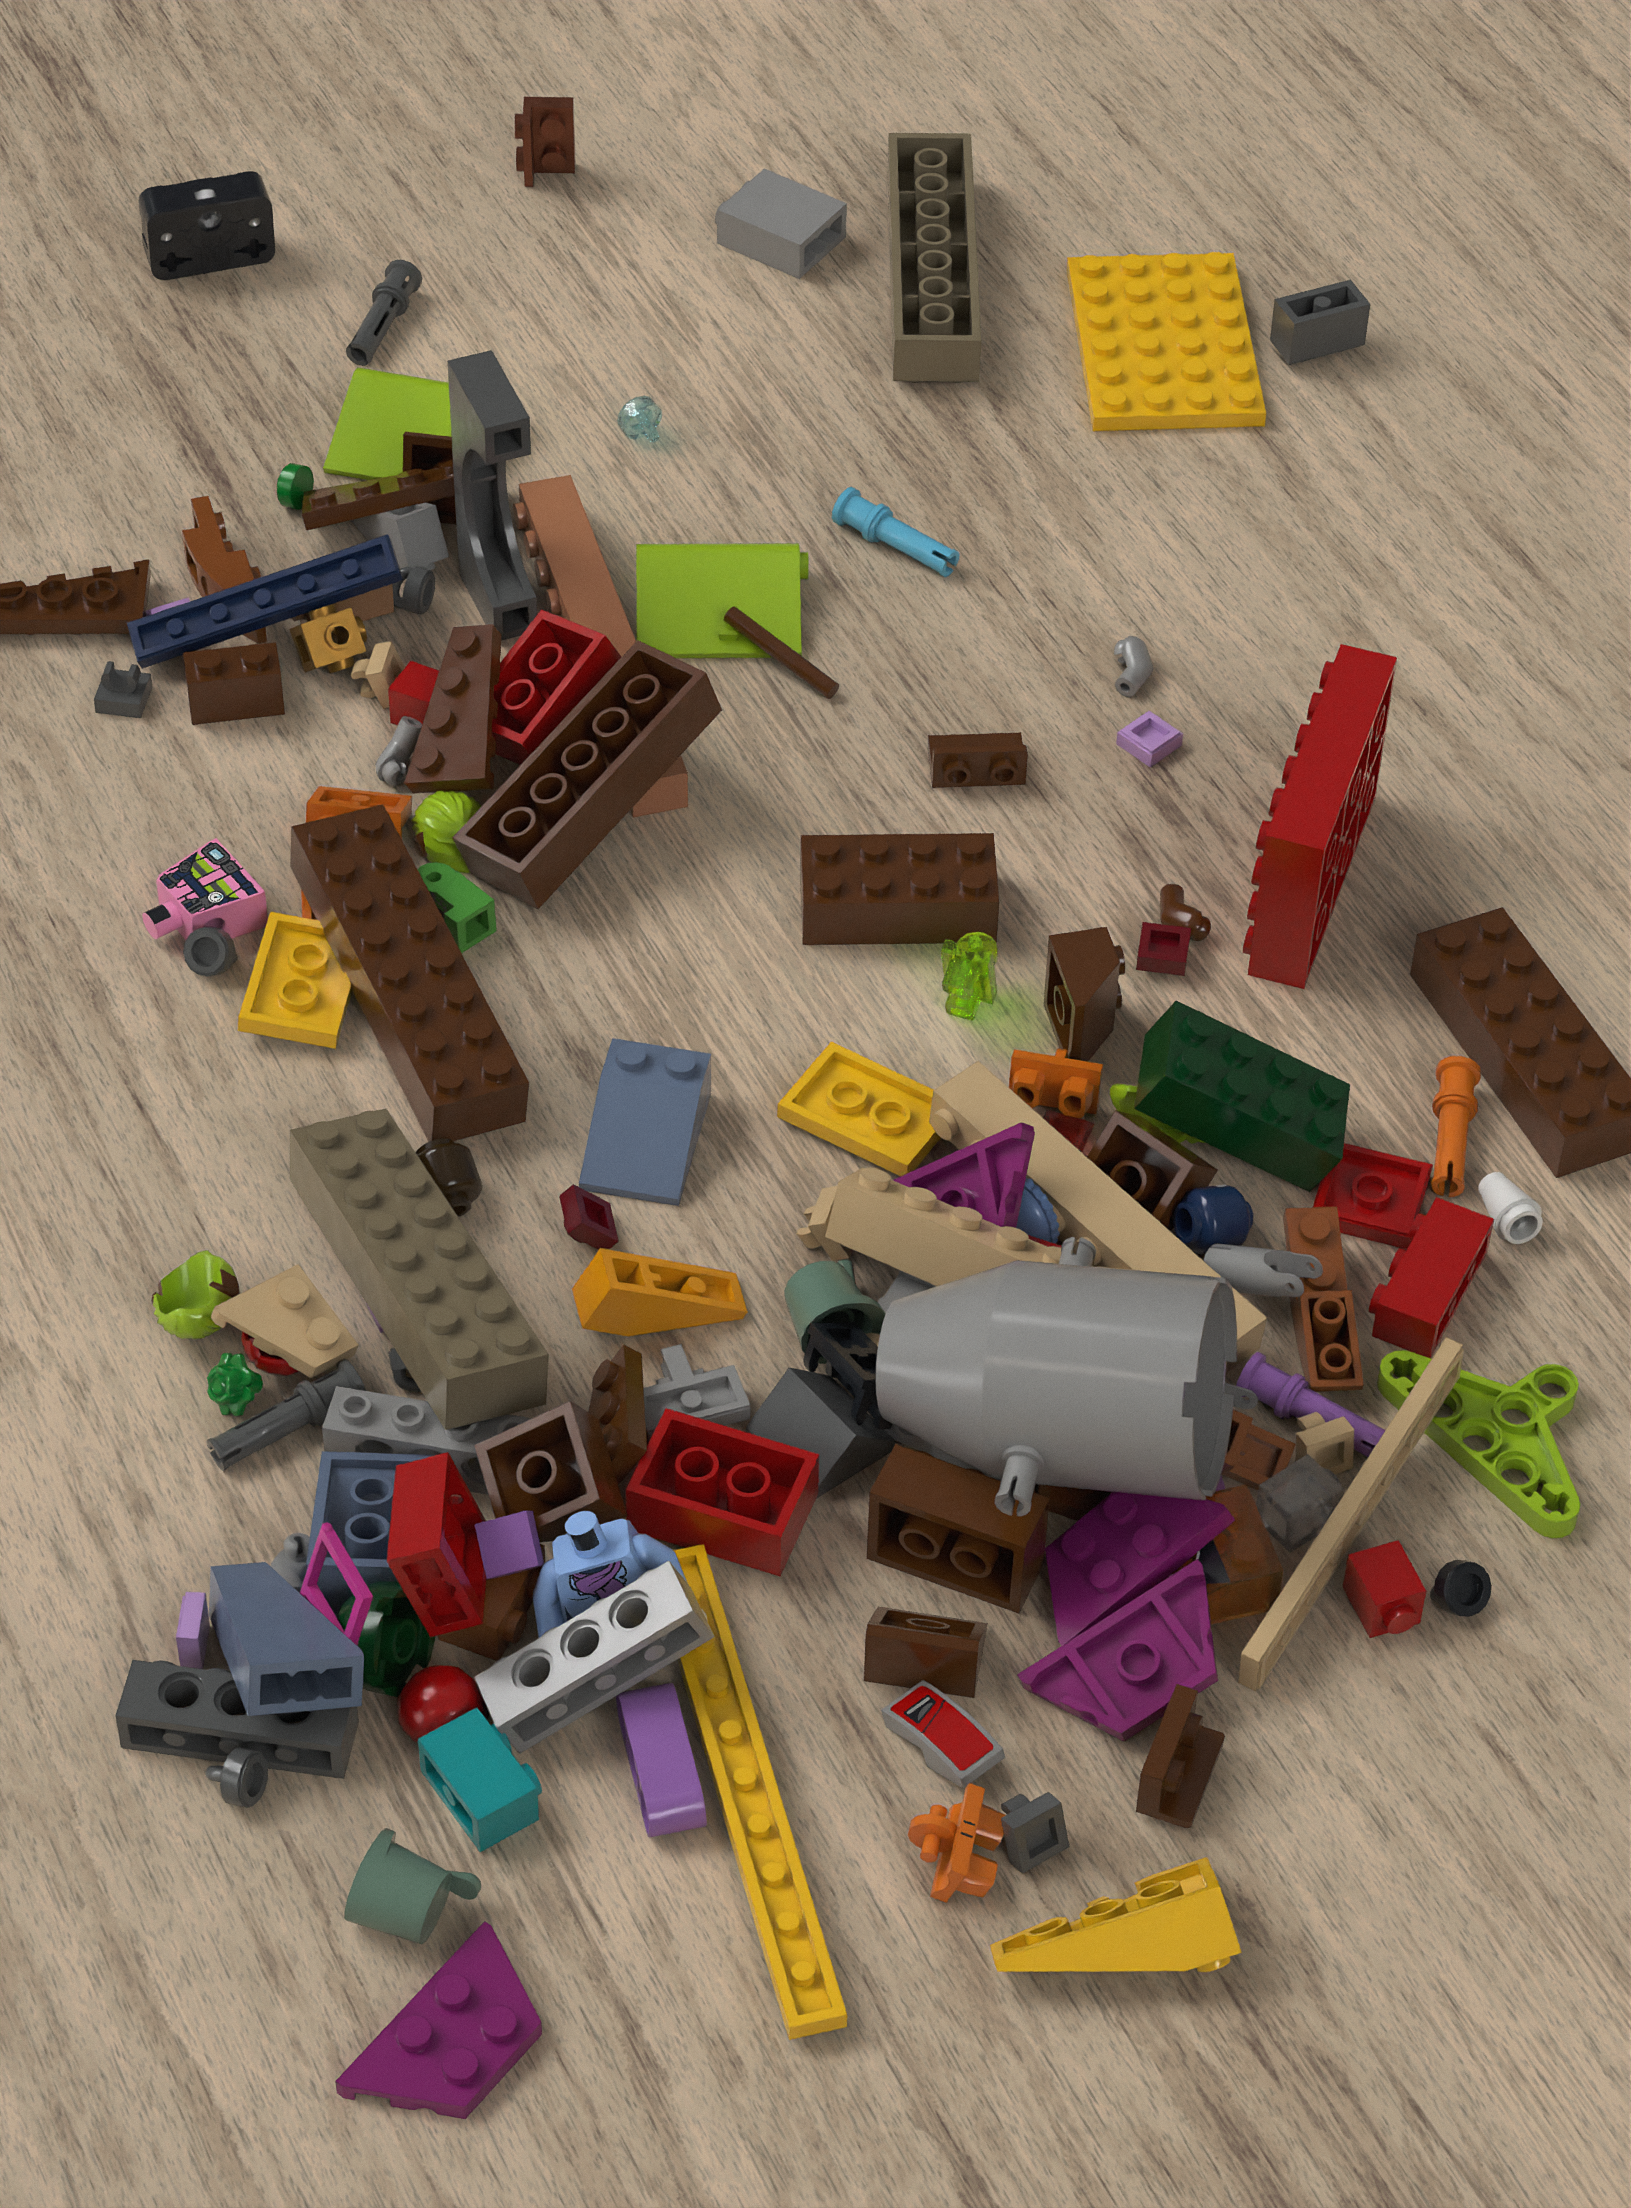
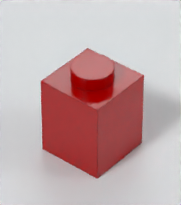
(411, 692)
(1384, 1589)

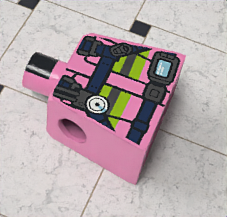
(207, 891)

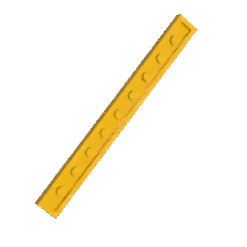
(757, 1819)

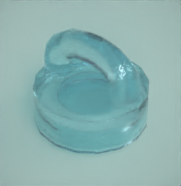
(640, 418)

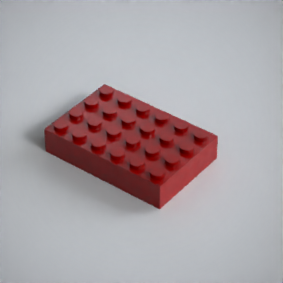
(1318, 815)

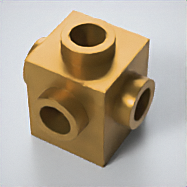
(315, 642)

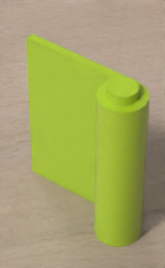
(376, 417)
(692, 587)

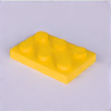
(295, 985)
(863, 1109)

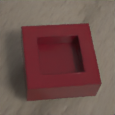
(1163, 949)
(588, 1218)

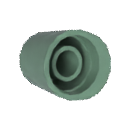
(829, 1295)
(403, 1891)

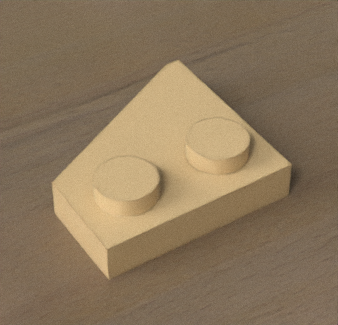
(290, 1322)

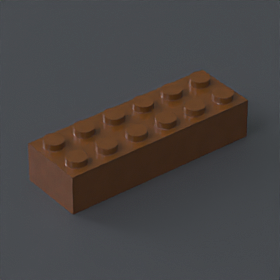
(587, 774)
(1527, 1040)

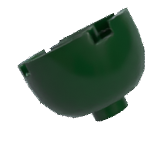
(390, 1639)

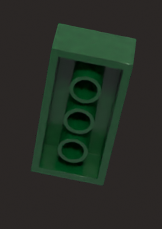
(1242, 1096)

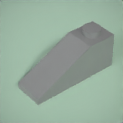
(413, 532)

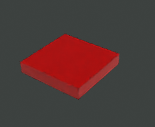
(1375, 1194)

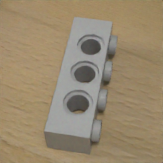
(404, 1425)
(593, 1656)

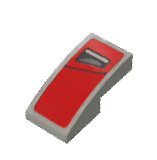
(945, 1732)

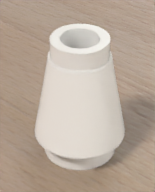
(1510, 1209)

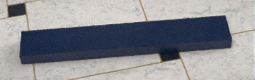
(264, 601)

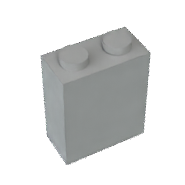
(781, 223)

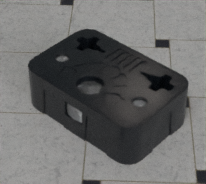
(207, 225)

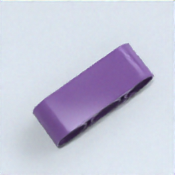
(661, 1760)

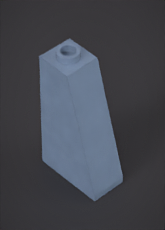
(280, 1645)

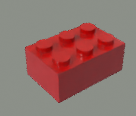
(544, 680)
(723, 1491)

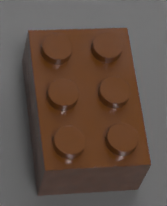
(948, 1531)

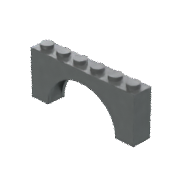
(485, 432)

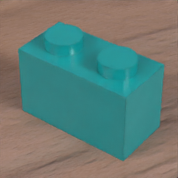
(480, 1779)

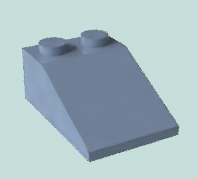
(646, 1121)
(356, 1499)

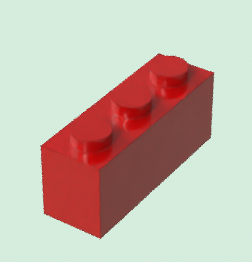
(1430, 1276)

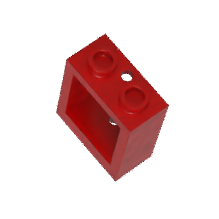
(436, 1545)

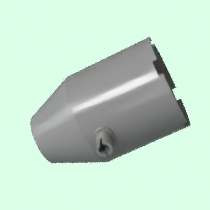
(1067, 1376)

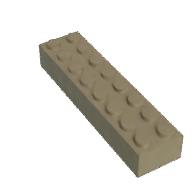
(933, 258)
(418, 1269)

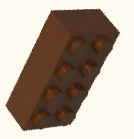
(897, 888)

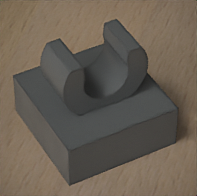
(123, 691)
(1033, 1830)

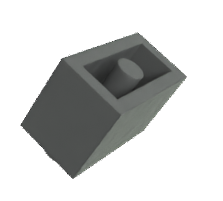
(1319, 322)

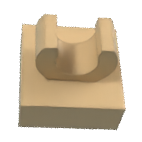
(380, 672)
(818, 1219)
(1326, 1442)

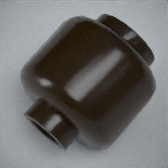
(453, 1172)

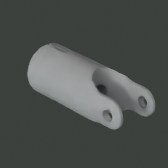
(1262, 1270)

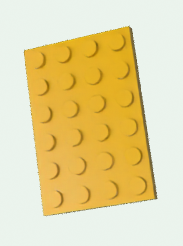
(1164, 342)

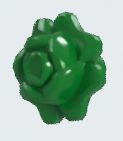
(233, 1384)

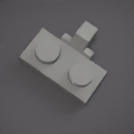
(705, 1395)

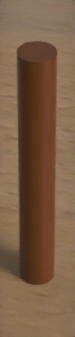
(781, 652)

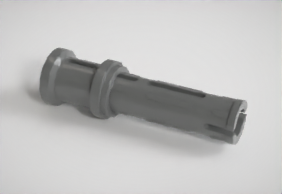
(389, 301)
(306, 1406)

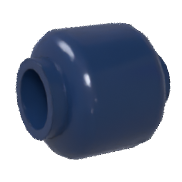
(1212, 1217)

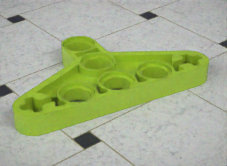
(1523, 1447)

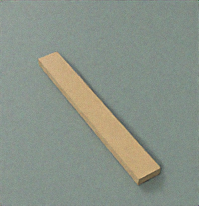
(1350, 1515)

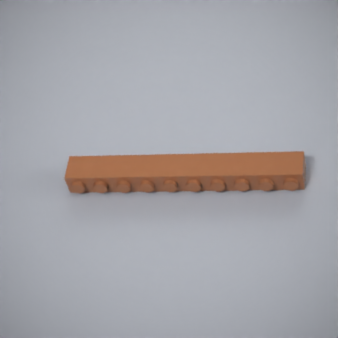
(584, 593)

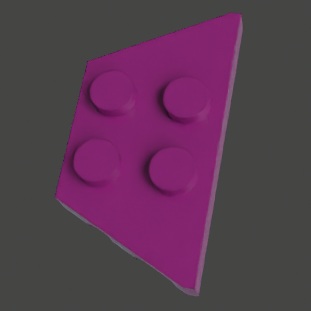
(982, 1175)
(1123, 1552)
(1130, 1661)
(451, 2036)

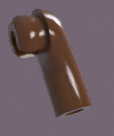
(1176, 913)

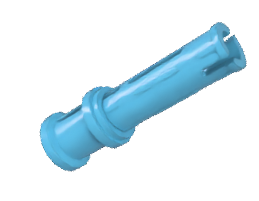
(878, 525)

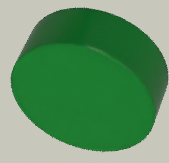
(292, 483)

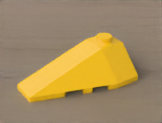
(1168, 1926)

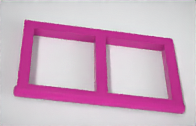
(330, 1542)

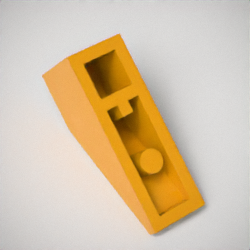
(651, 1295)

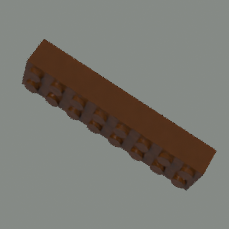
(408, 975)

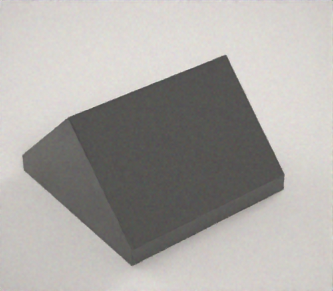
(815, 1415)

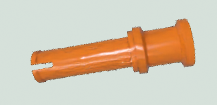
(1454, 1108)

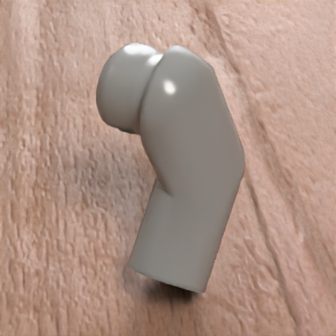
(1138, 664)
(393, 760)
(292, 1560)

